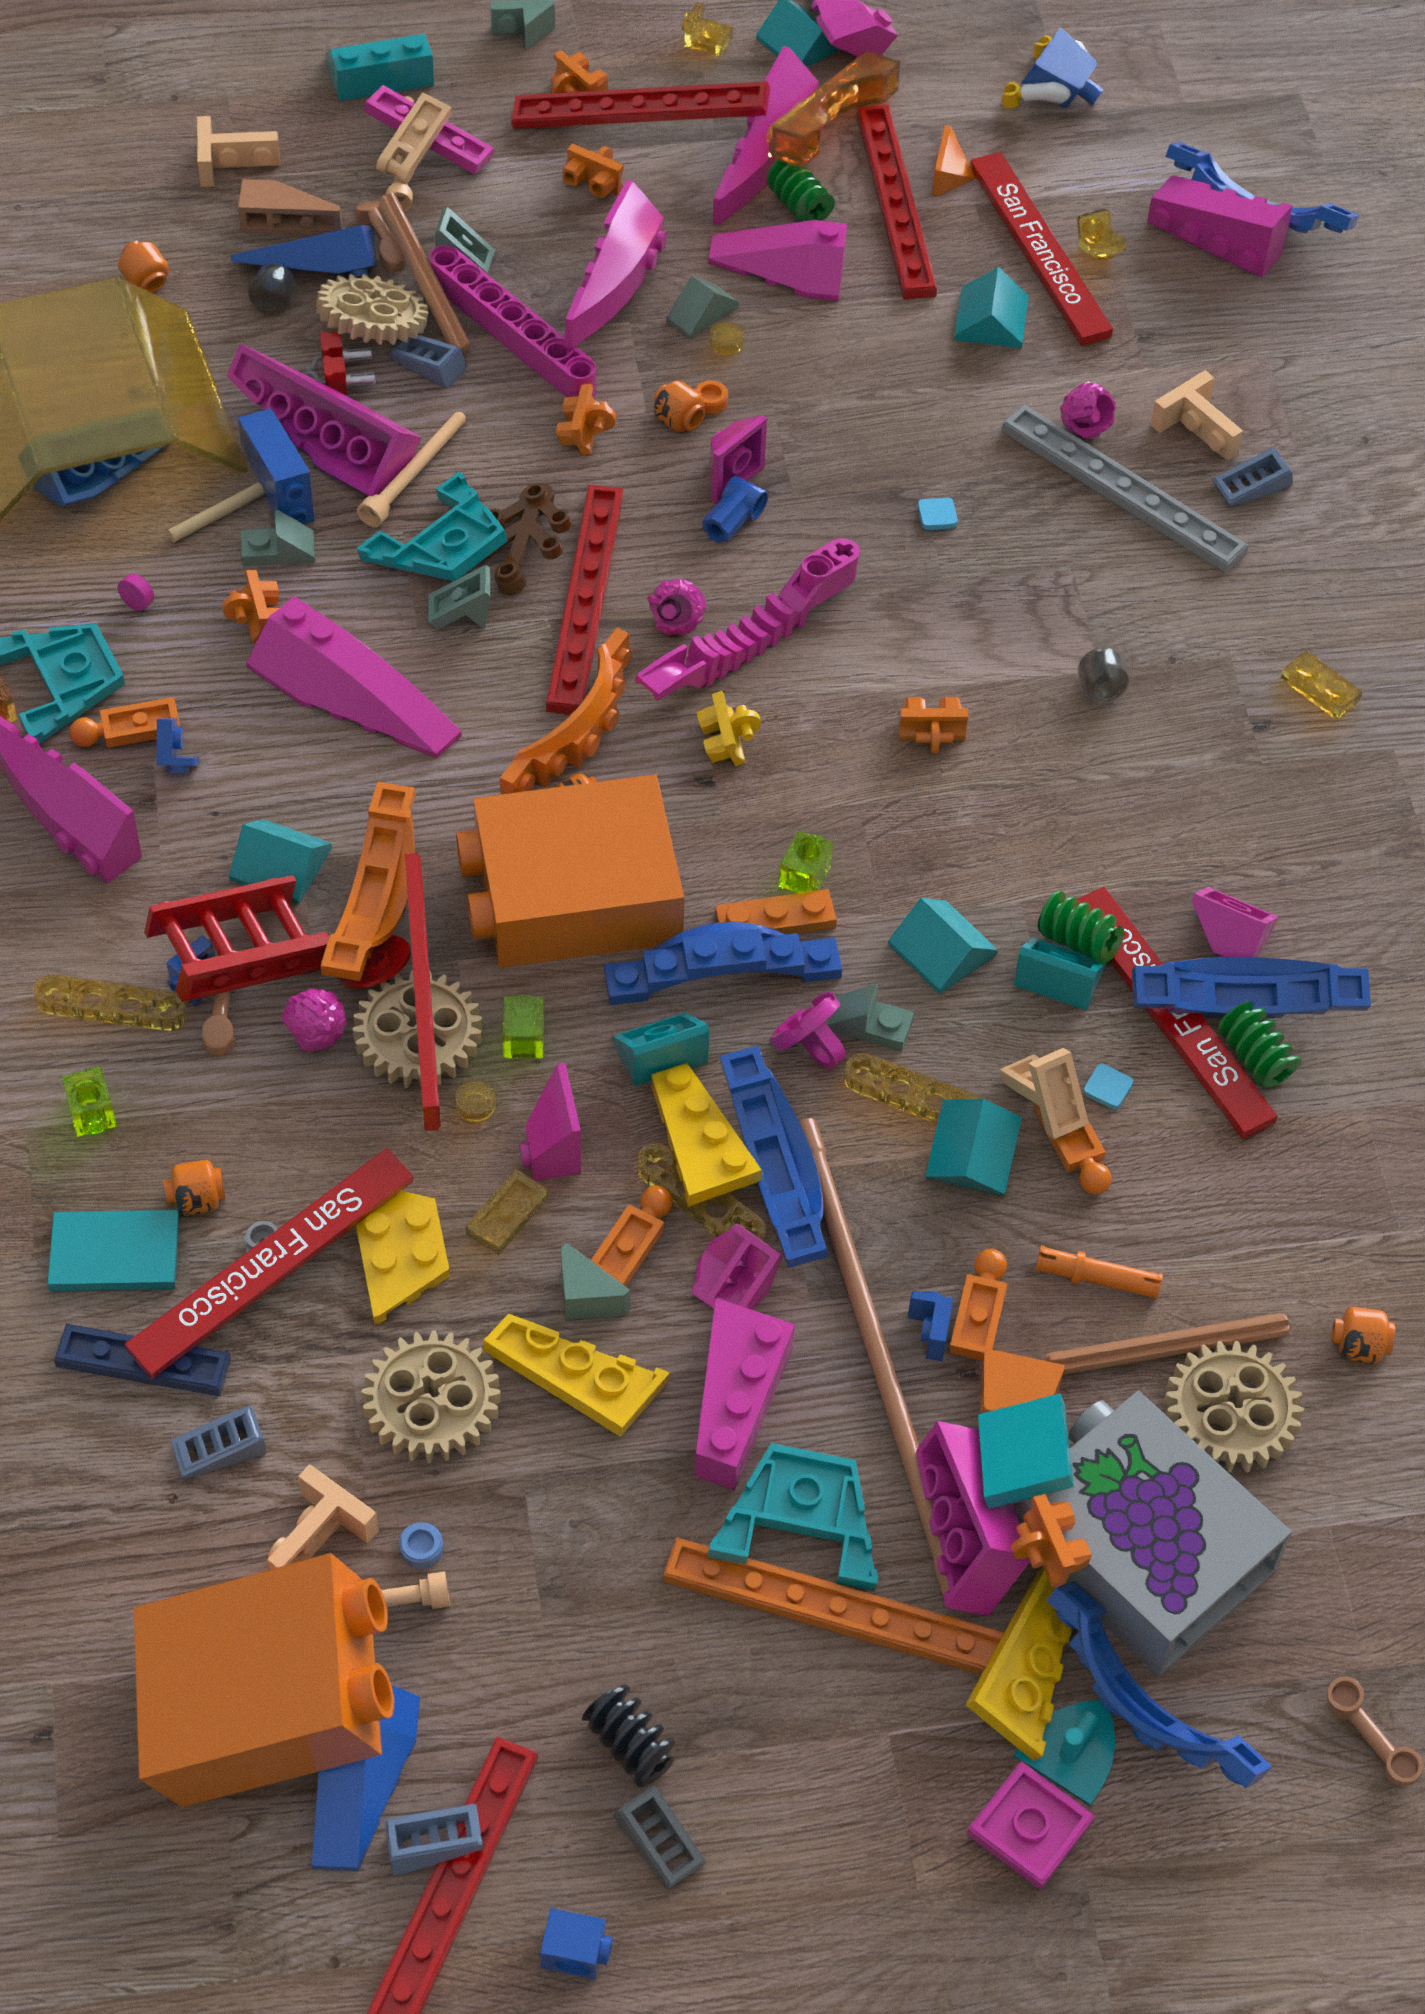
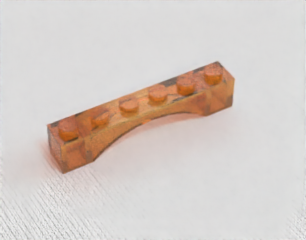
(864, 82)

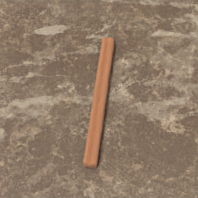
(423, 272)
(1170, 1343)

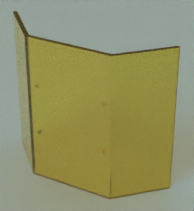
(99, 379)

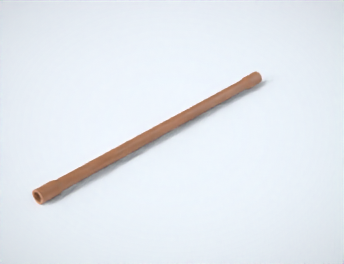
(873, 1337)

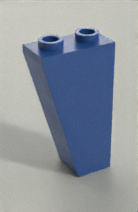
(277, 465)

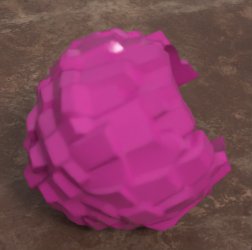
(1088, 410)
(677, 607)
(315, 1019)

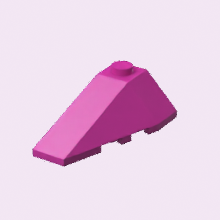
(855, 26)
(793, 254)

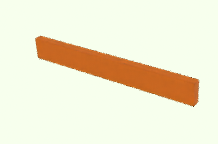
(833, 1607)

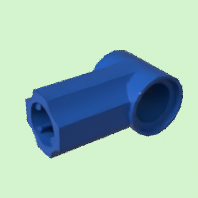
(738, 503)

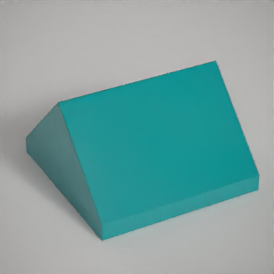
(795, 28)
(992, 311)
(275, 851)
(940, 944)
(1057, 973)
(663, 1046)
(974, 1145)

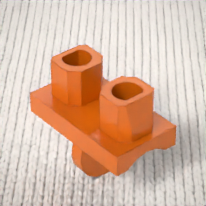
(573, 75)
(593, 168)
(585, 420)
(251, 603)
(933, 724)
(1044, 1543)

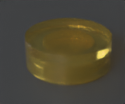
(726, 338)
(475, 1101)

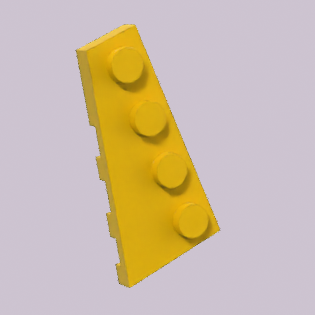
(704, 1143)
(592, 1382)
(1023, 1671)

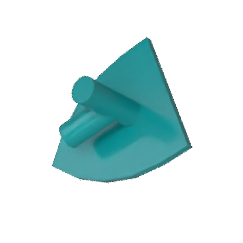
(1077, 1749)

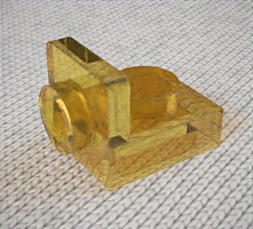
(705, 33)

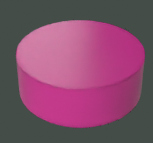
(135, 592)

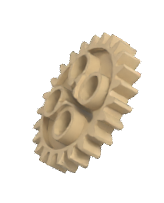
(371, 309)
(393, 1011)
(413, 1368)
(1235, 1405)

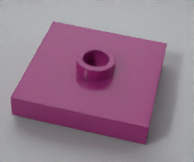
(1030, 1825)

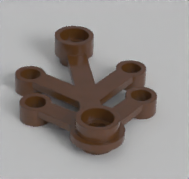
(533, 502)

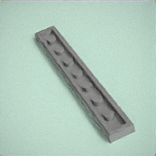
(1125, 488)

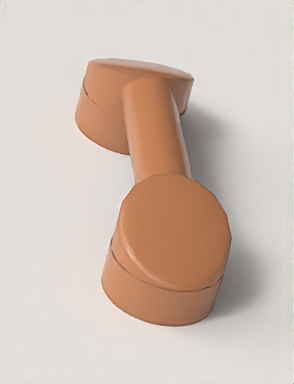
(390, 254)
(217, 1029)
(1345, 1702)

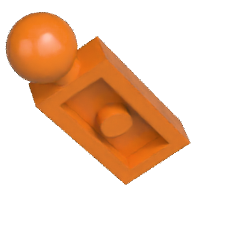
(124, 724)
(1084, 1151)
(634, 1235)
(980, 1306)

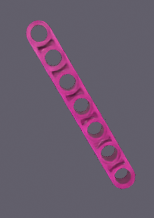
(512, 322)

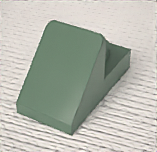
(524, 17)
(285, 544)
(461, 597)
(871, 1020)

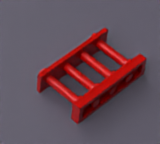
(236, 968)

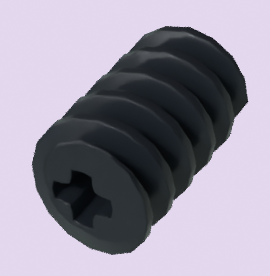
(629, 1736)

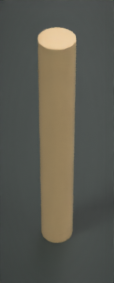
(215, 512)

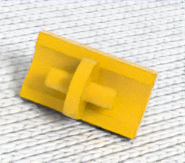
(731, 725)

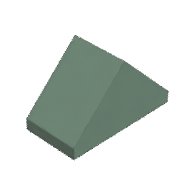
(456, 233)
(699, 307)
(589, 1289)

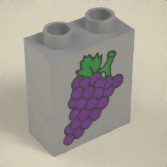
(1164, 1528)

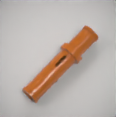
(1098, 1272)

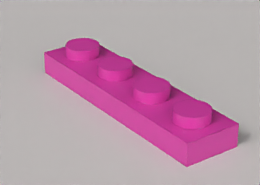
(451, 141)

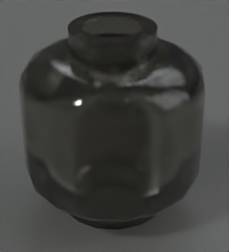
(272, 289)
(1103, 675)

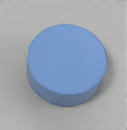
(421, 1545)

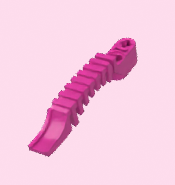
(813, 582)

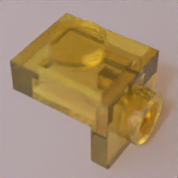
(1097, 236)

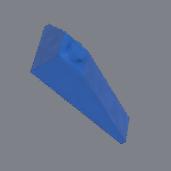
(338, 251)
(89, 480)
(356, 1793)

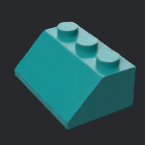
(394, 63)

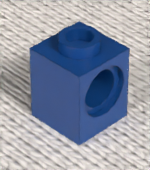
(575, 1944)

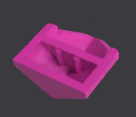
(736, 1269)

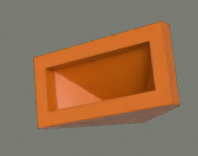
(951, 165)

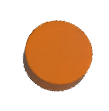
(714, 395)

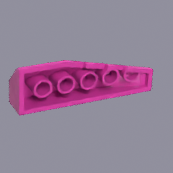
(747, 175)
(618, 264)
(326, 424)
(337, 672)
(70, 805)

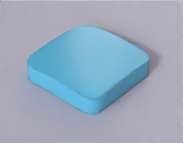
(937, 513)
(1108, 1086)

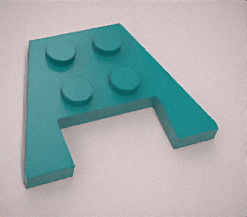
(449, 544)
(74, 669)
(805, 1496)

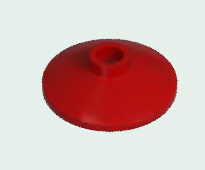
(385, 963)

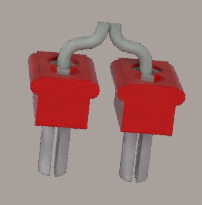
(333, 361)

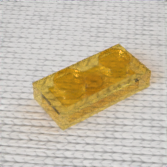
(1321, 684)
(507, 1212)

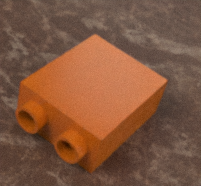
(572, 871)
(259, 1680)

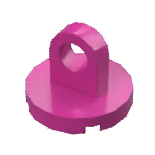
(812, 1031)

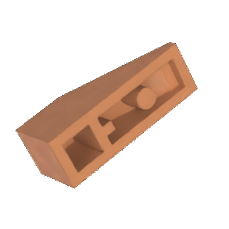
(282, 209)

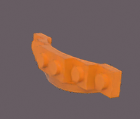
(581, 731)
(379, 887)

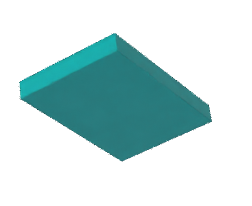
(114, 1250)
(1025, 1451)

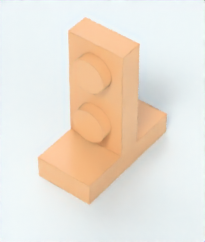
(233, 150)
(1191, 406)
(1052, 1086)
(317, 1523)

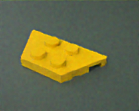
(401, 1252)

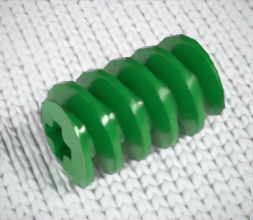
(800, 191)
(1080, 927)
(1257, 1045)

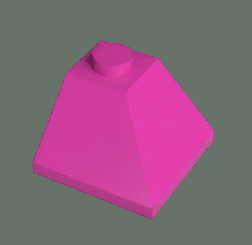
(737, 452)
(1231, 924)
(553, 1131)

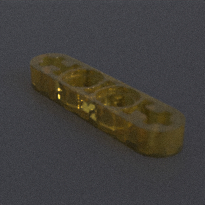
(108, 1008)
(911, 1101)
(717, 1226)

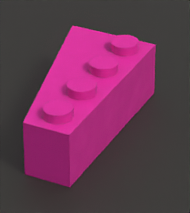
(1222, 223)
(740, 1381)
(971, 1535)

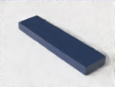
(105, 1355)

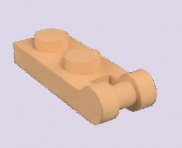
(414, 137)

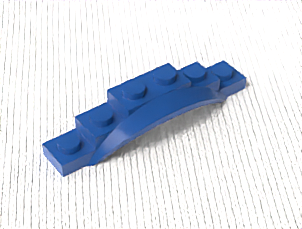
(1301, 219)
(719, 951)
(1274, 984)
(780, 1148)
(1125, 1698)

